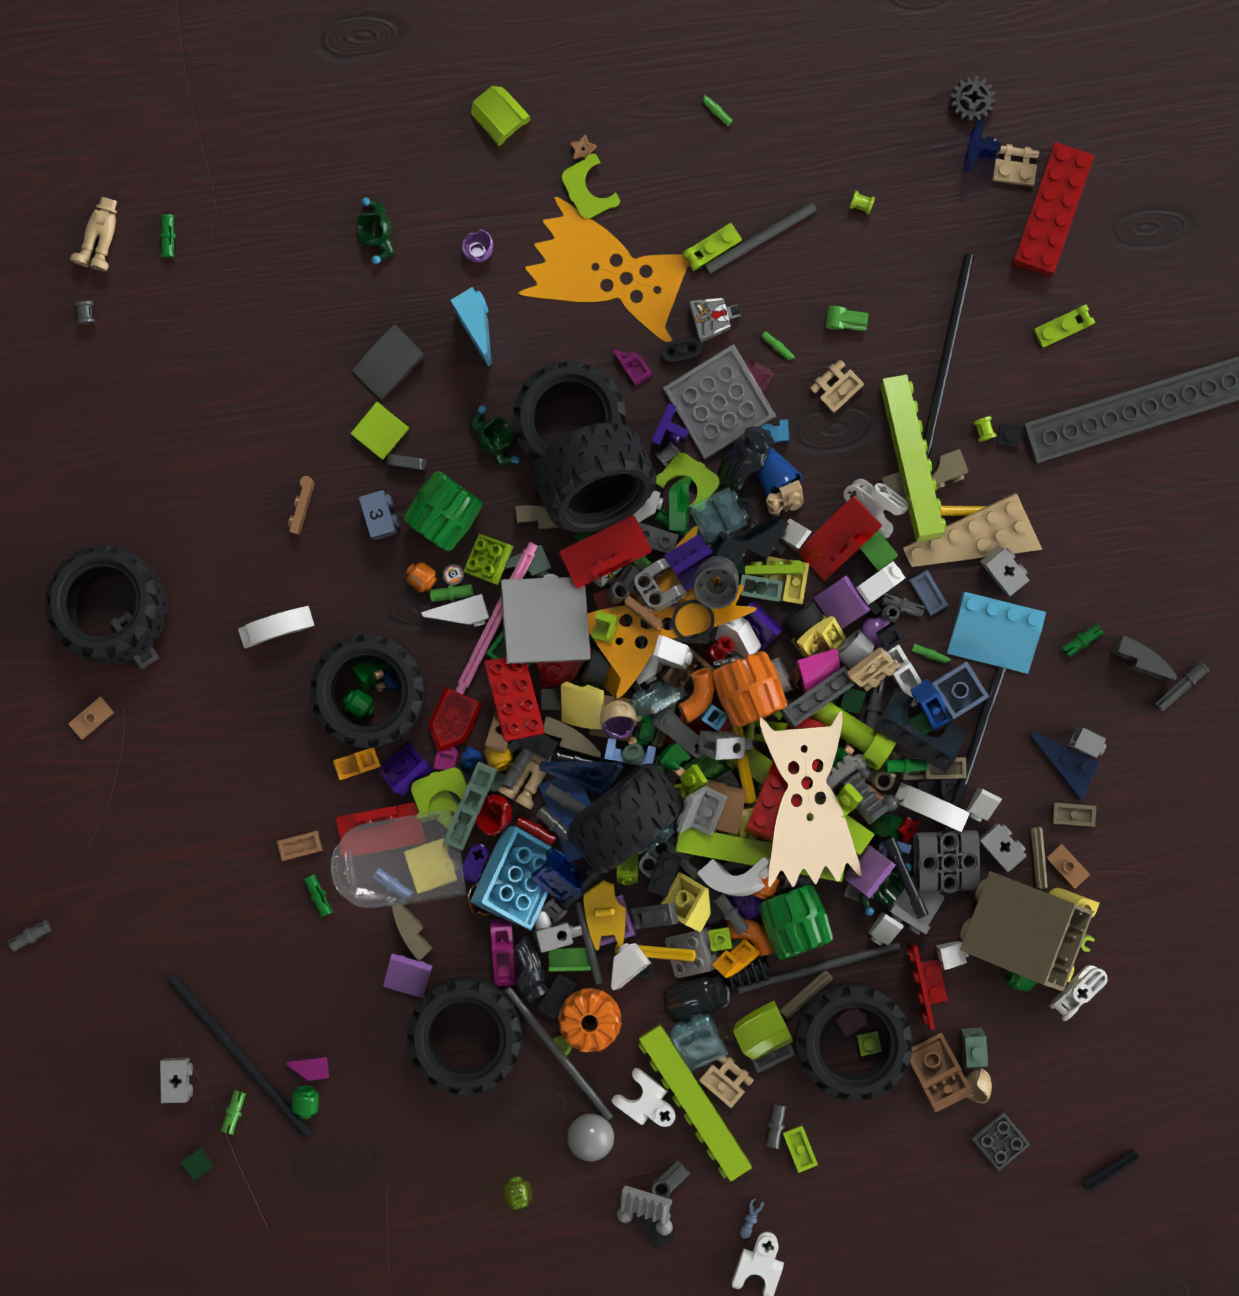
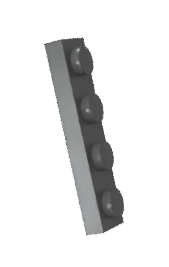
(817, 697)

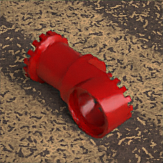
(719, 651)

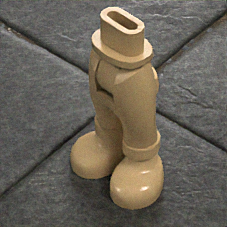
(100, 224)
(536, 778)

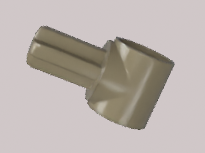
(875, 775)

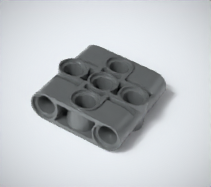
(961, 876)

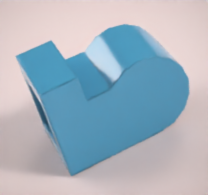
(779, 433)
(714, 717)

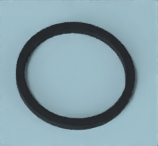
(692, 639)

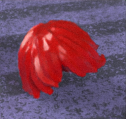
(494, 815)

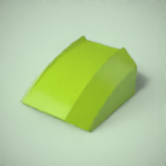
(498, 113)
(762, 1031)

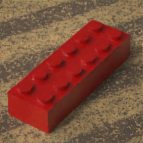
(1052, 209)
(766, 808)

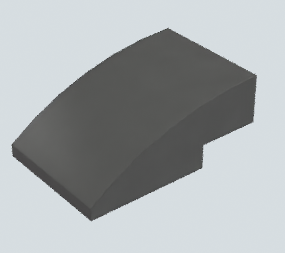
(388, 362)
(1142, 658)

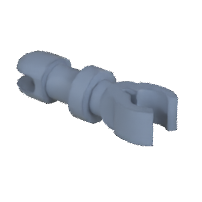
(750, 1220)

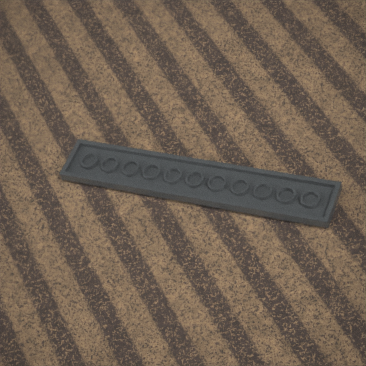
(1134, 410)

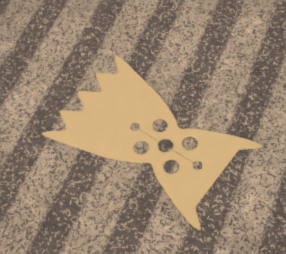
(796, 840)

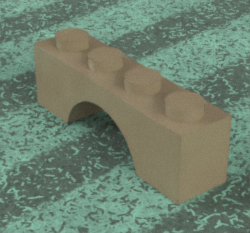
(949, 467)

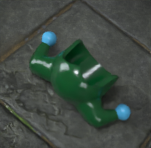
(375, 229)
(494, 437)
(887, 892)

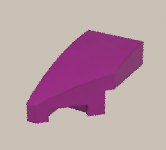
(634, 366)
(310, 1068)

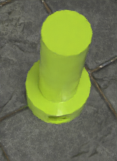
(872, 743)

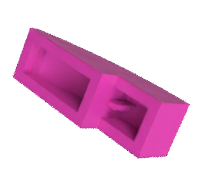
(503, 952)

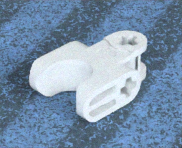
(877, 500)
(1089, 981)
(649, 1103)
(760, 1262)

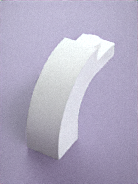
(276, 626)
(932, 807)
(742, 885)

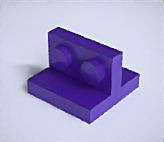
(674, 432)
(686, 558)
(763, 625)
(404, 769)

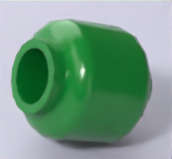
(358, 704)
(1019, 982)
(305, 1102)

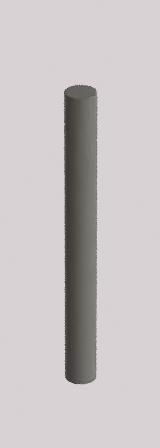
(589, 944)

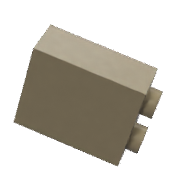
(1025, 930)

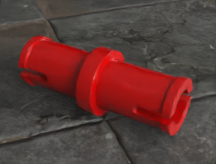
(536, 830)

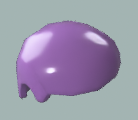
(477, 246)
(871, 626)
(618, 727)

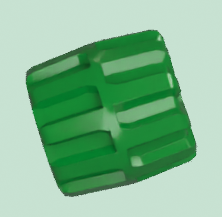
(443, 511)
(795, 922)

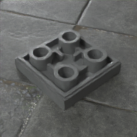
(1000, 1141)

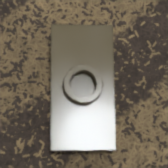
(1074, 814)

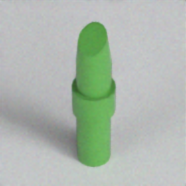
(716, 110)
(777, 346)
(930, 654)

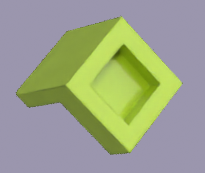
(605, 627)

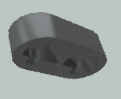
(406, 462)

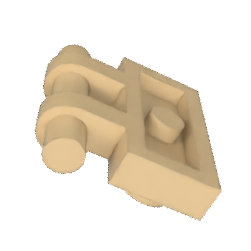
(1015, 172)
(841, 391)
(788, 498)
(873, 669)
(722, 1085)

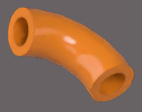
(701, 695)
(755, 934)

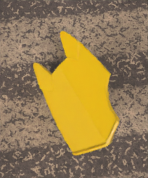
(604, 913)

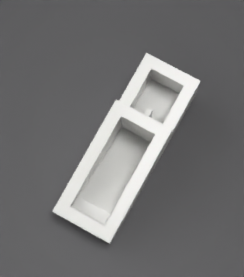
(905, 674)

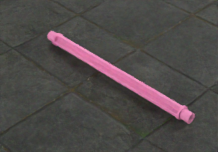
(493, 623)

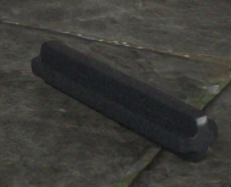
(1111, 1170)

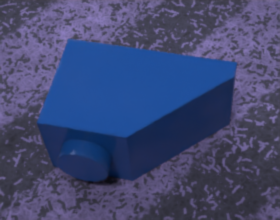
(930, 704)

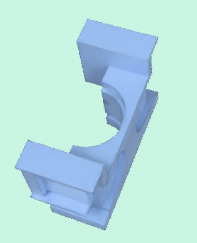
(613, 753)

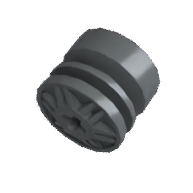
(718, 593)

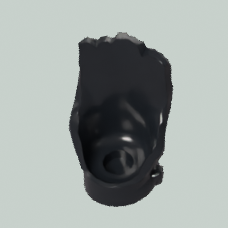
(745, 458)
(531, 977)
(697, 996)

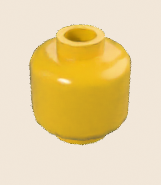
(498, 759)

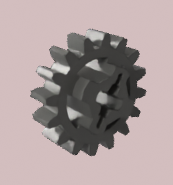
(981, 99)

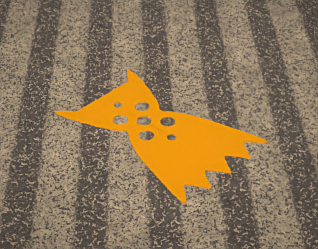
(570, 277)
(691, 619)

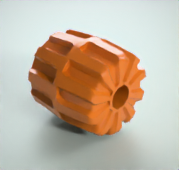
(749, 689)
(584, 1035)

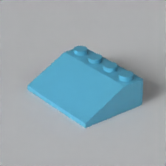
(472, 311)
(995, 632)
(507, 880)

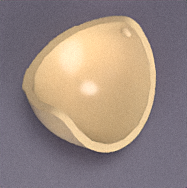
(618, 708)
(980, 1084)

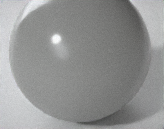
(590, 1137)

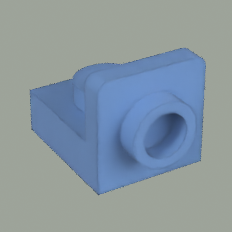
(903, 846)

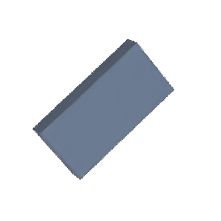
(928, 592)

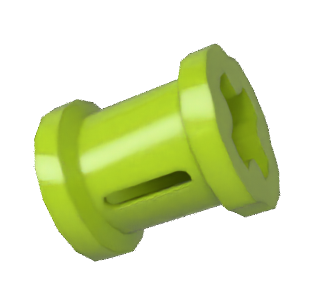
(862, 202)
(984, 429)

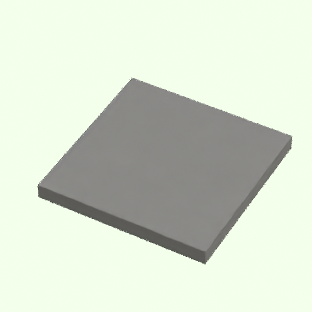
(719, 401)
(544, 620)

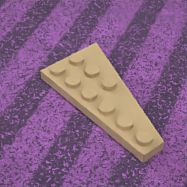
(978, 535)

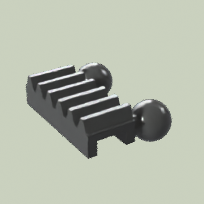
(870, 806)

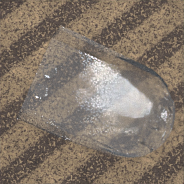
(398, 862)

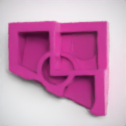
(817, 668)

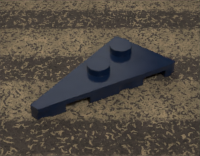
(1072, 765)
(590, 775)

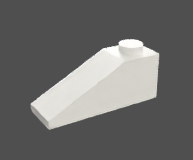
(465, 611)

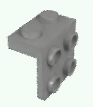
(702, 811)
(903, 910)
(695, 941)

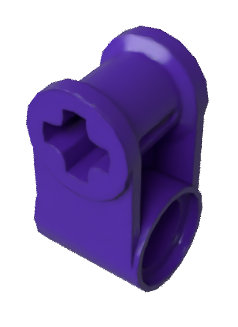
(474, 867)

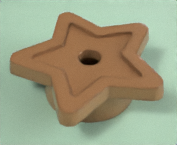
(589, 147)

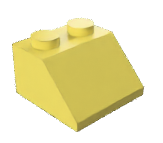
(690, 901)

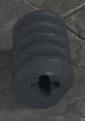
(751, 971)

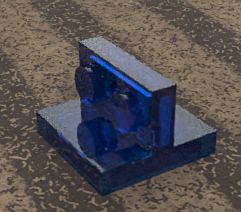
(980, 147)
(559, 876)

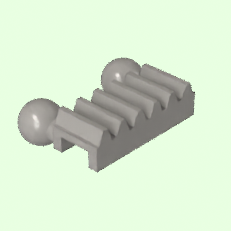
(842, 771)
(645, 1204)

